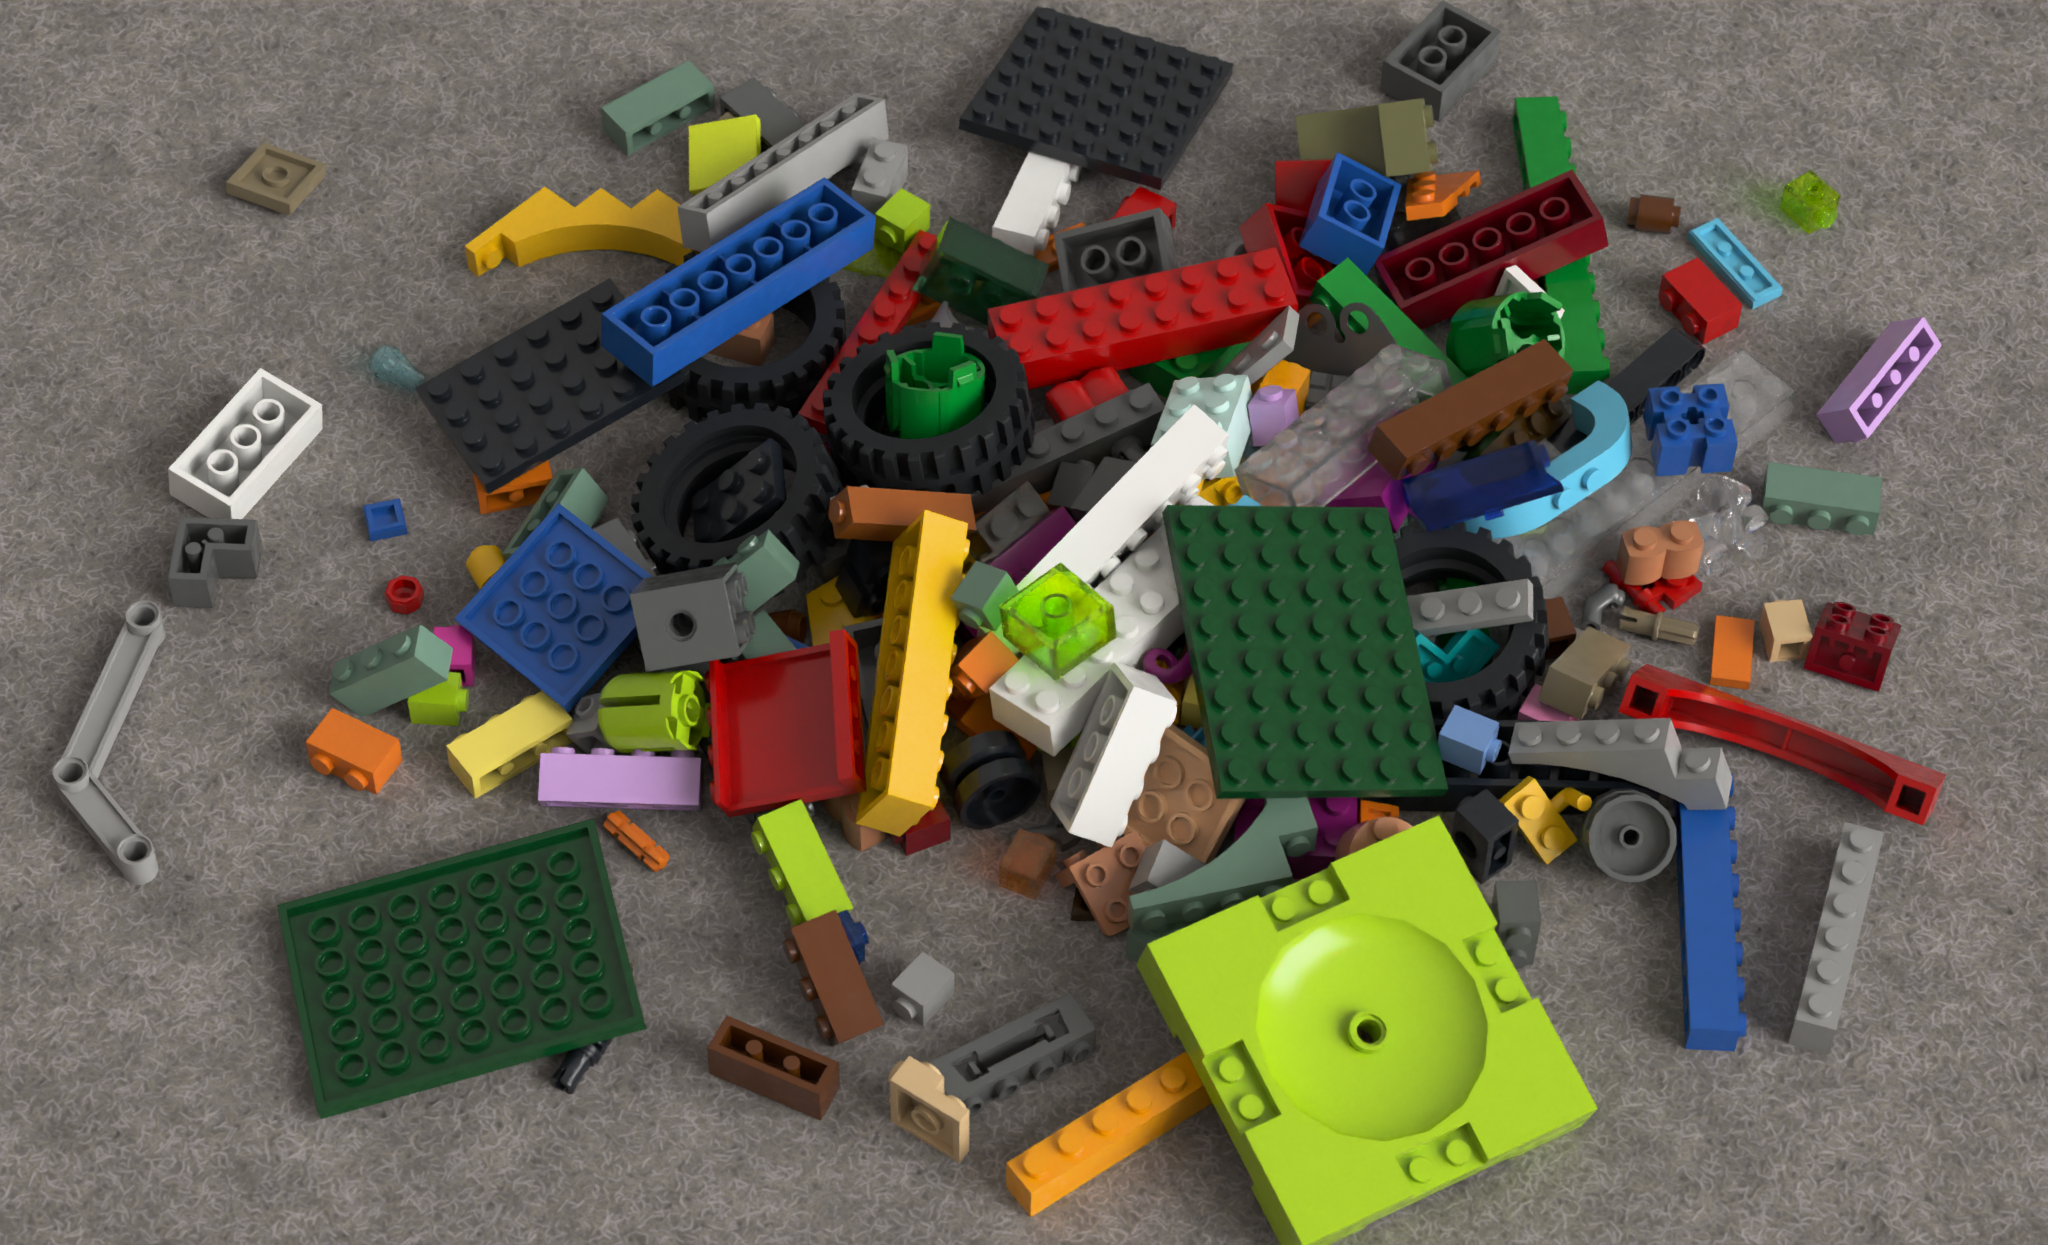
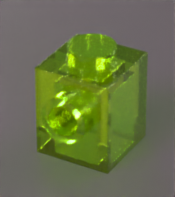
(1810, 202)

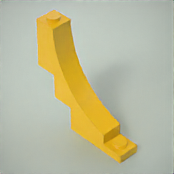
(551, 226)

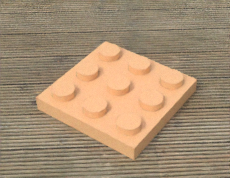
(1181, 800)

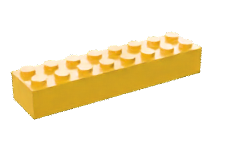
(913, 674)

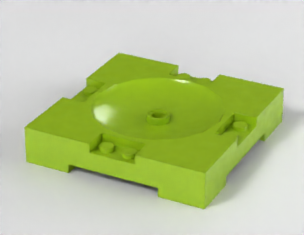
(1380, 946)

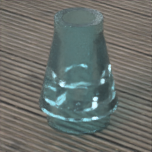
(395, 368)

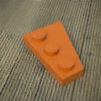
(1436, 195)

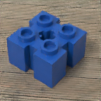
(1690, 429)

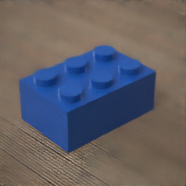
(1350, 214)

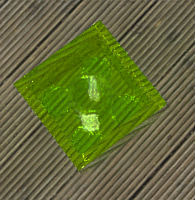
(1058, 621)

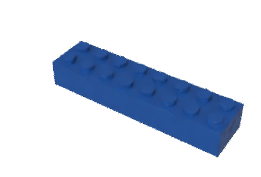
(737, 281)

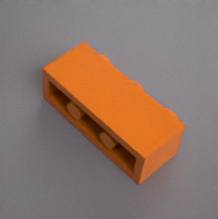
(979, 666)

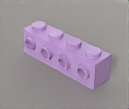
(1879, 380)
(621, 780)

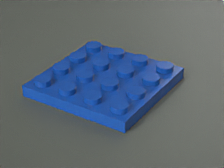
(558, 607)

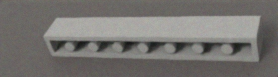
(783, 171)

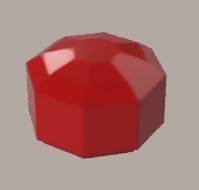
(404, 594)

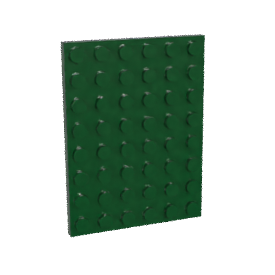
(1303, 652)
(459, 968)

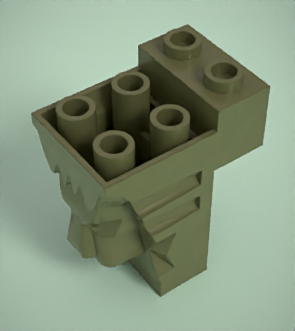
(1382, 136)

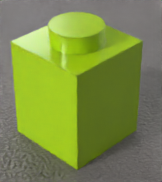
(901, 220)
(440, 703)

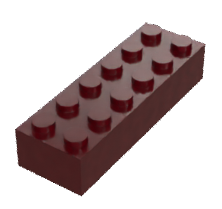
(1467, 258)

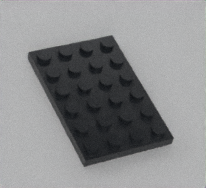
(537, 391)

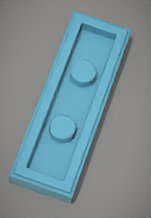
(1734, 263)

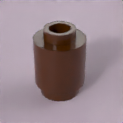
(1653, 213)

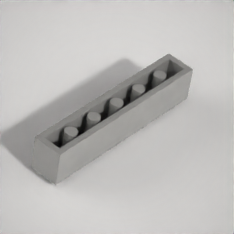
(1836, 938)

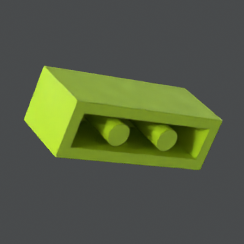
(799, 863)

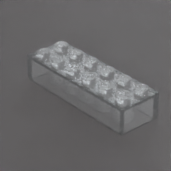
(1330, 441)

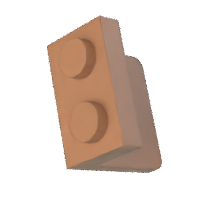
(1105, 880)

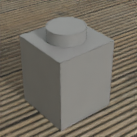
(922, 989)

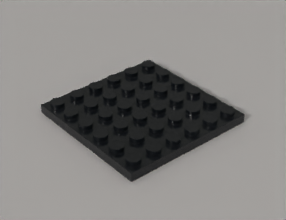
(1097, 97)

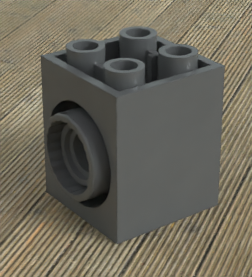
(710, 598)

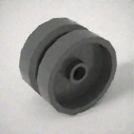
(1636, 856)

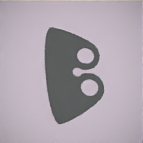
(1325, 354)

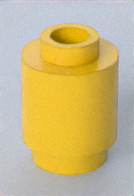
(484, 563)

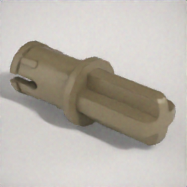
(1659, 626)

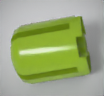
(654, 711)

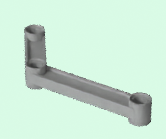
(95, 737)

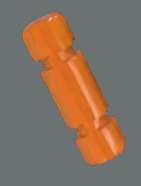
(636, 841)

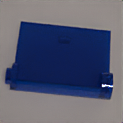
(1479, 486)

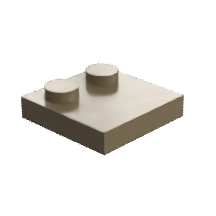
(276, 178)

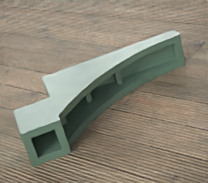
(1246, 869)

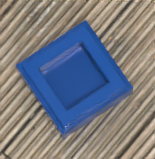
(385, 519)

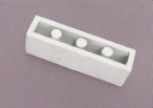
(1035, 202)

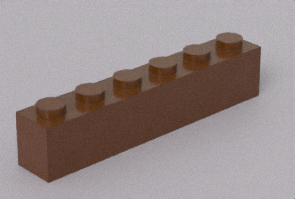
(1470, 410)

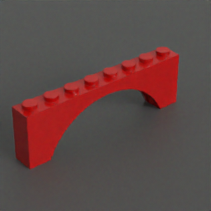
(1881, 777)

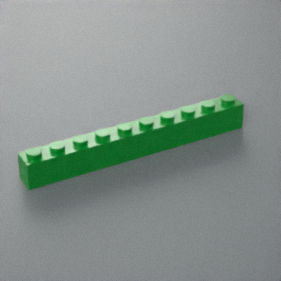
(1542, 156)

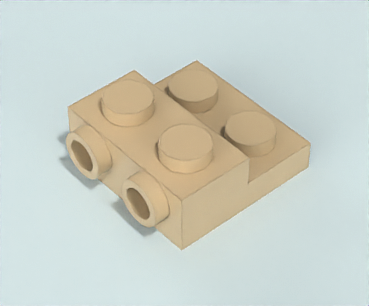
(924, 1110)

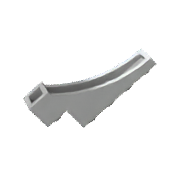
(1630, 750)

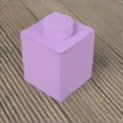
(1271, 412)

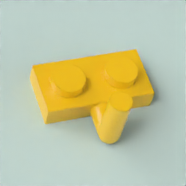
(1540, 817)

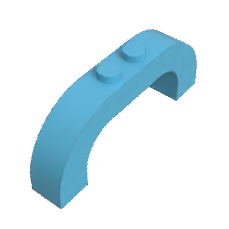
(1581, 470)

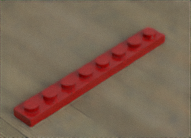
(885, 314)

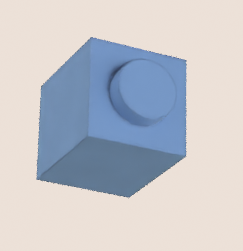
(1469, 740)

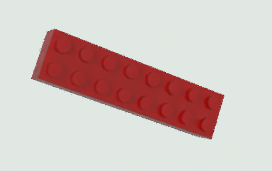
(1145, 317)

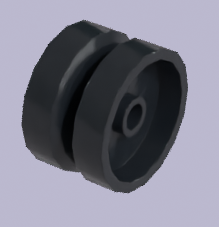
(989, 779)

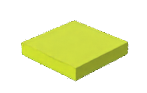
(720, 149)

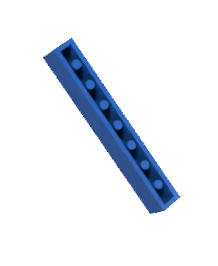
(1709, 928)

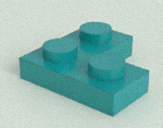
(1458, 659)

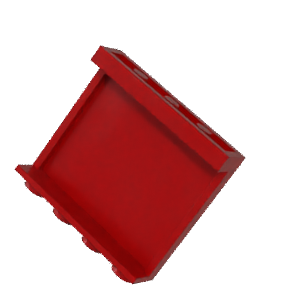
(786, 727)

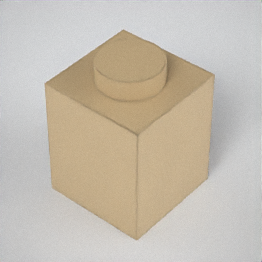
(1785, 630)

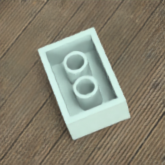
(1220, 398)

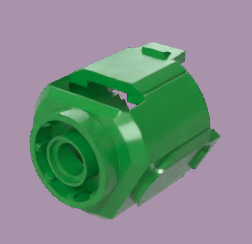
(1501, 326)
(933, 388)

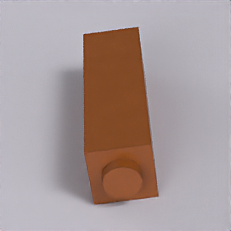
(886, 513)

